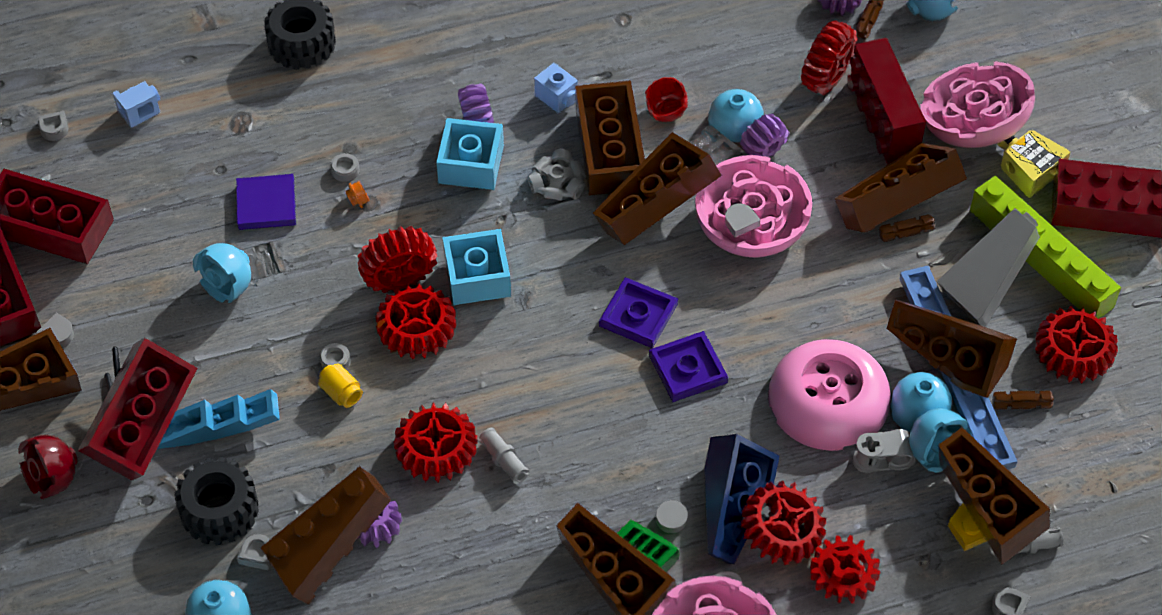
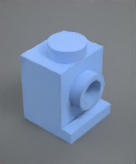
(137, 103)

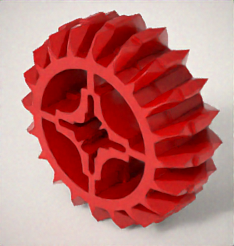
(828, 57)
(397, 259)
(416, 330)
(1058, 348)
(454, 446)
(780, 532)

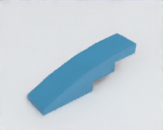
(225, 418)

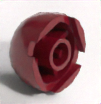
(47, 464)

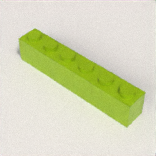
(1053, 254)

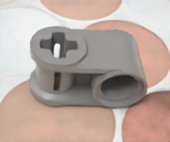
(886, 449)

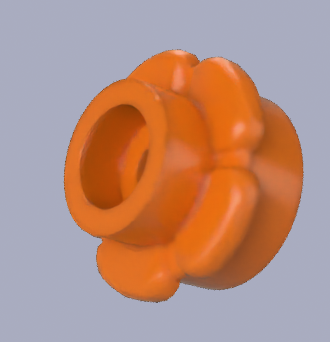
(357, 194)

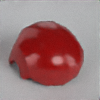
(666, 99)

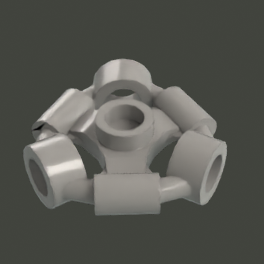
(562, 170)

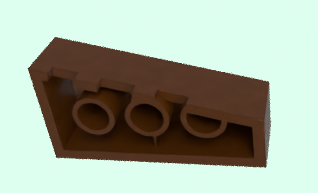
(900, 186)
(656, 188)
(35, 371)
(995, 498)
(325, 533)
(615, 567)

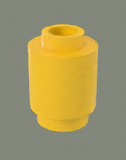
(340, 385)

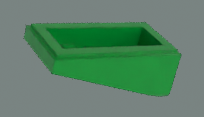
(669, 551)

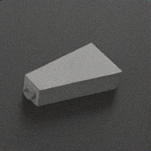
(989, 268)

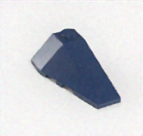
(733, 474)

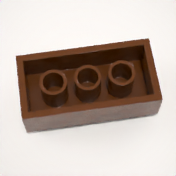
(608, 134)

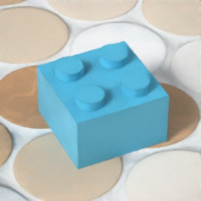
(470, 154)
(477, 267)

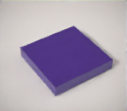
(266, 201)
(638, 312)
(688, 366)

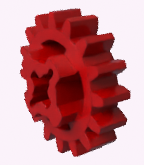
(845, 571)

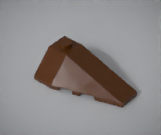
(960, 349)

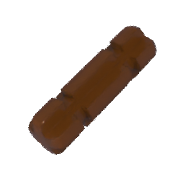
(868, 18)
(906, 228)
(1022, 400)

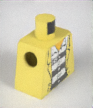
(1031, 160)

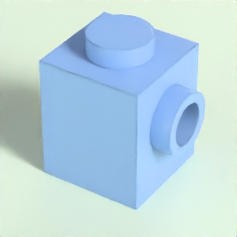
(555, 88)

